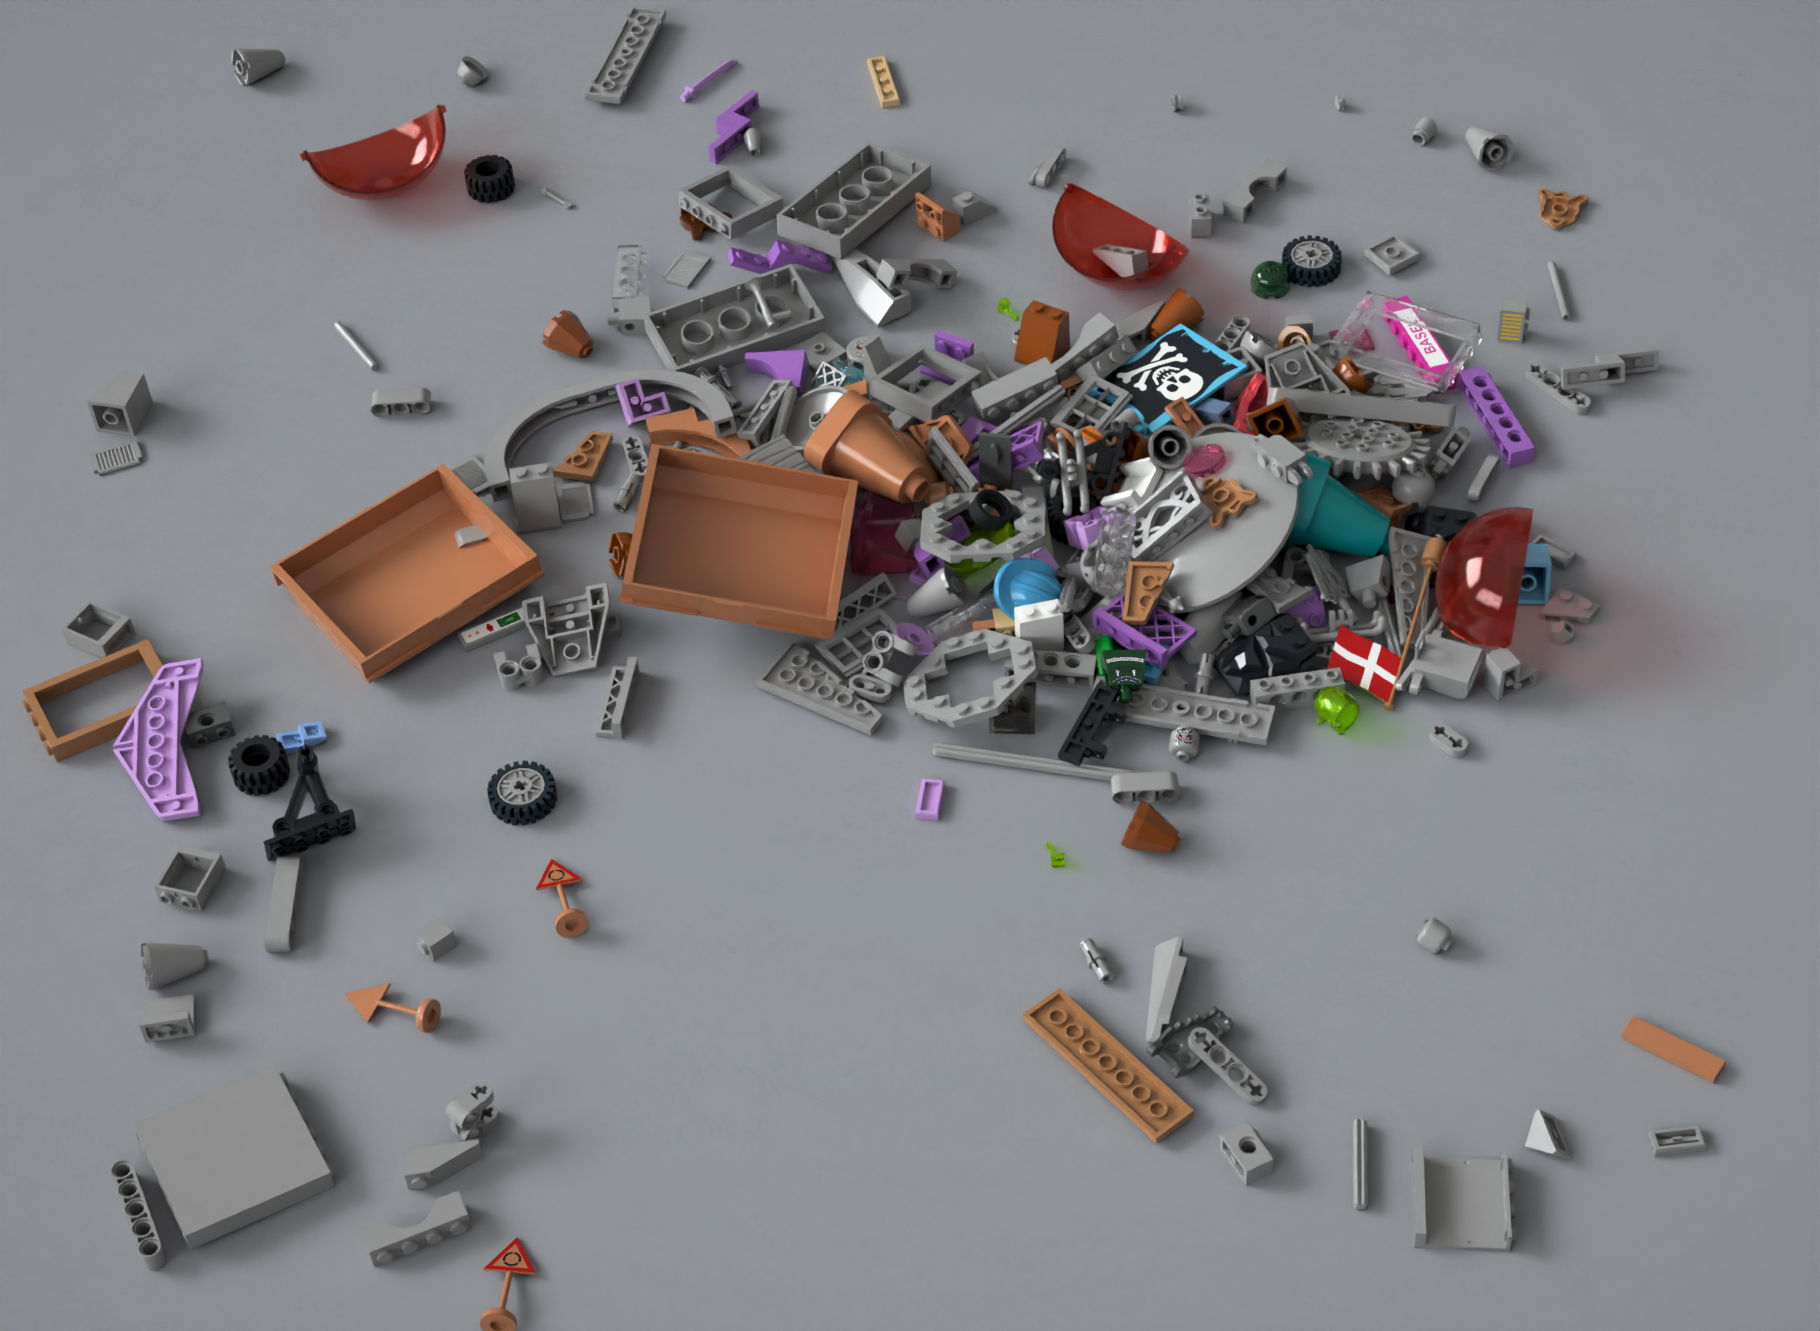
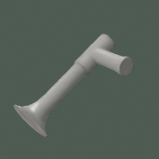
(755, 285)

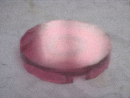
(1204, 460)

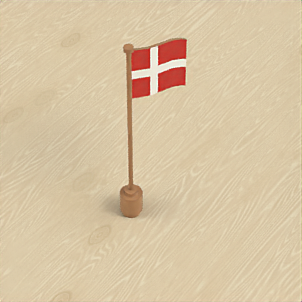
(1370, 664)

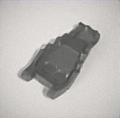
(1174, 1046)

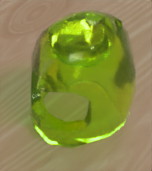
(1336, 706)

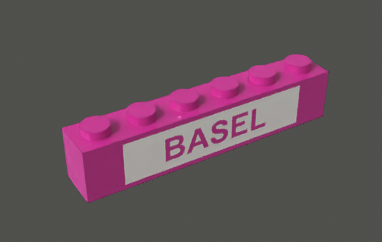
(1420, 346)

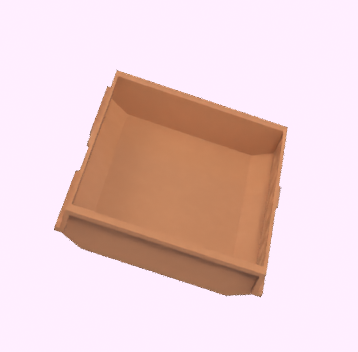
(740, 542)
(396, 574)

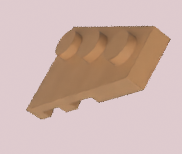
(587, 459)
(1143, 589)

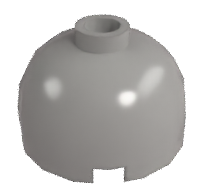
(1258, 346)
(1414, 487)

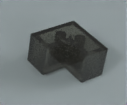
(1018, 715)

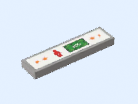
(492, 629)

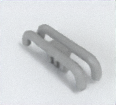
(1073, 473)
(1327, 634)

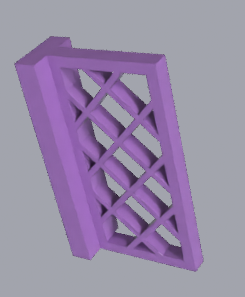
(1025, 449)
(1134, 639)

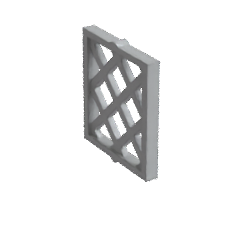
(842, 380)

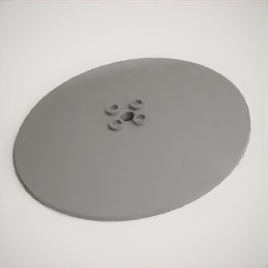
(1225, 560)

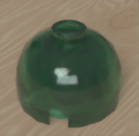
(1271, 280)

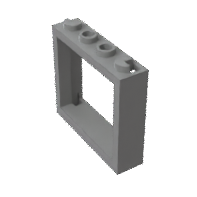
(769, 202)
(967, 380)

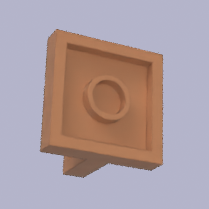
(1386, 503)

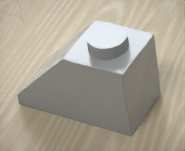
(972, 207)

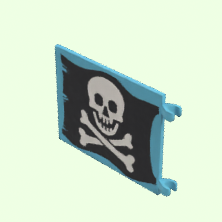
(1168, 369)

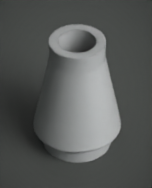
(753, 141)

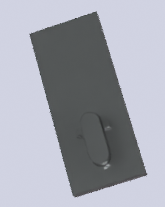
(995, 460)

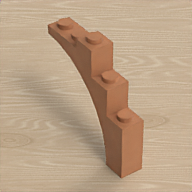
(692, 431)

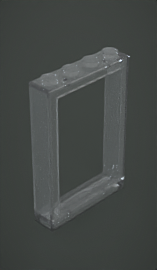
(1411, 314)

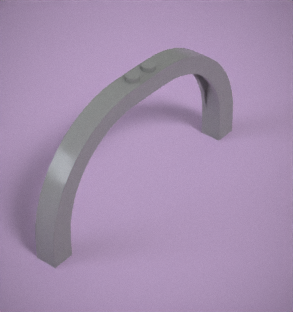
(593, 394)

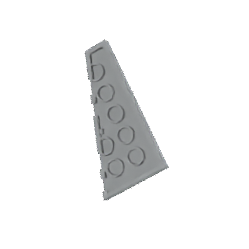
(814, 686)

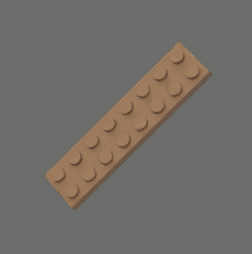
(1108, 1065)

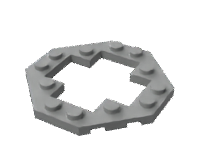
(934, 529)
(935, 665)

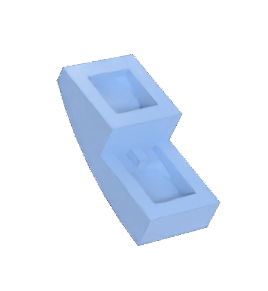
(307, 734)

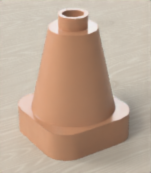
(861, 446)

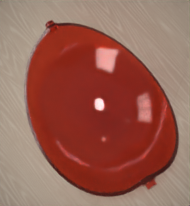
(384, 162)
(1088, 222)
(1483, 576)

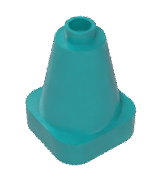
(1336, 517)

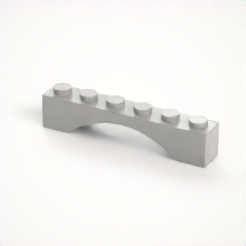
(1095, 337)

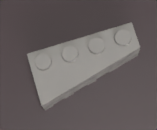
(1013, 392)

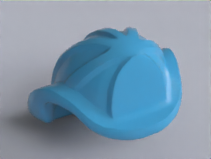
(1025, 583)

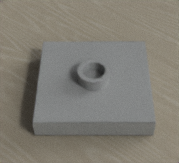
(1392, 254)
(820, 349)

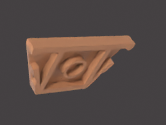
(951, 432)

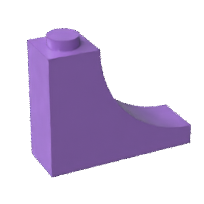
(781, 365)

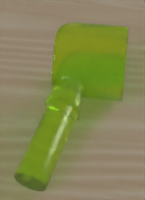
(1004, 305)
(1057, 859)

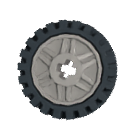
(1312, 260)
(522, 793)

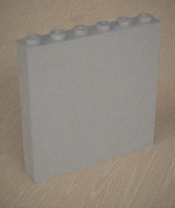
(234, 1156)

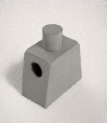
(631, 315)
(1370, 580)

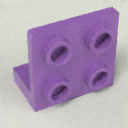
(950, 346)
(1310, 610)

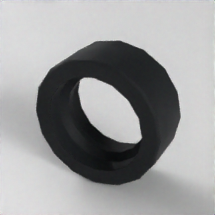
(995, 500)

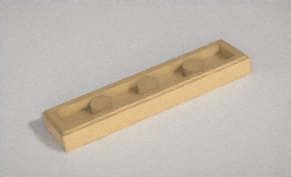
(883, 82)

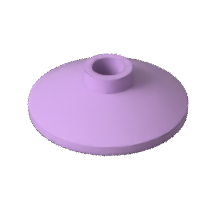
(916, 636)

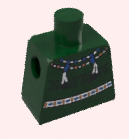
(1123, 671)

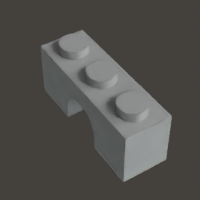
(1108, 360)

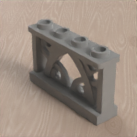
(1183, 519)

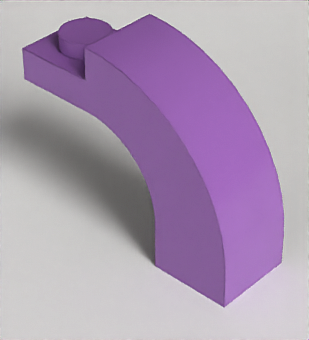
(930, 563)

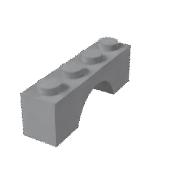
(1266, 178)
(934, 272)
(389, 1241)

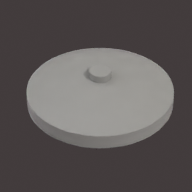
(809, 412)

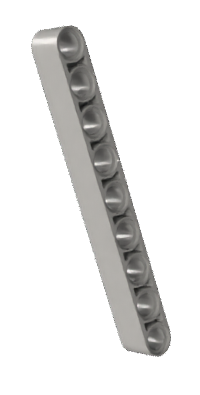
(1366, 406)

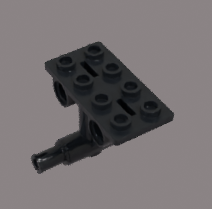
(1105, 462)
(327, 821)

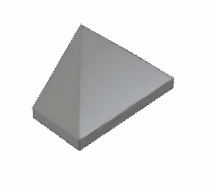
(1547, 1136)

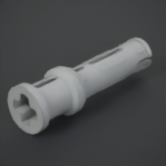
(703, 373)

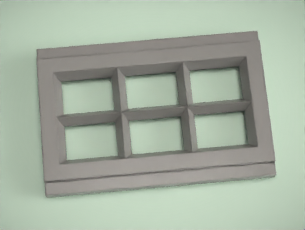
(1101, 425)
(949, 463)
(848, 631)

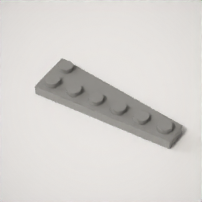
(1408, 580)

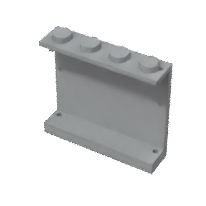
(1462, 1202)

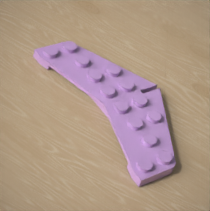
(152, 745)

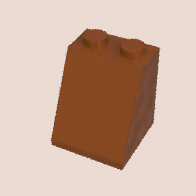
(1043, 334)
(1277, 419)

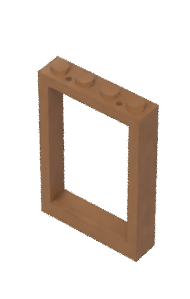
(99, 731)

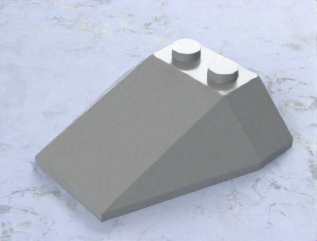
(1302, 369)
(569, 629)

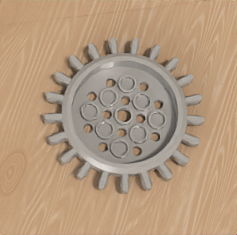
(1364, 445)

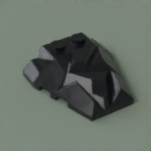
(1438, 523)
(1271, 651)

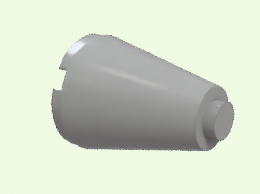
(255, 63)
(1489, 147)
(1169, 446)
(938, 594)
(170, 962)

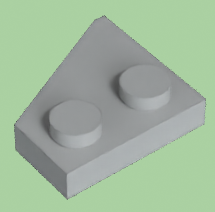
(1570, 607)

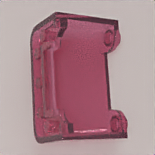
(874, 540)

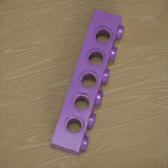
(1496, 417)

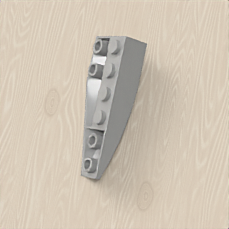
(869, 292)

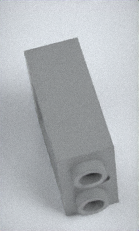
(110, 642)
(191, 858)

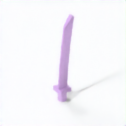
(690, 92)

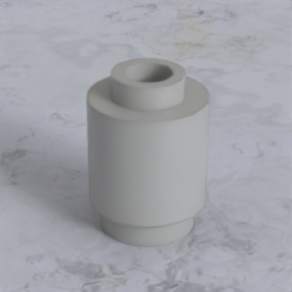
(1423, 131)

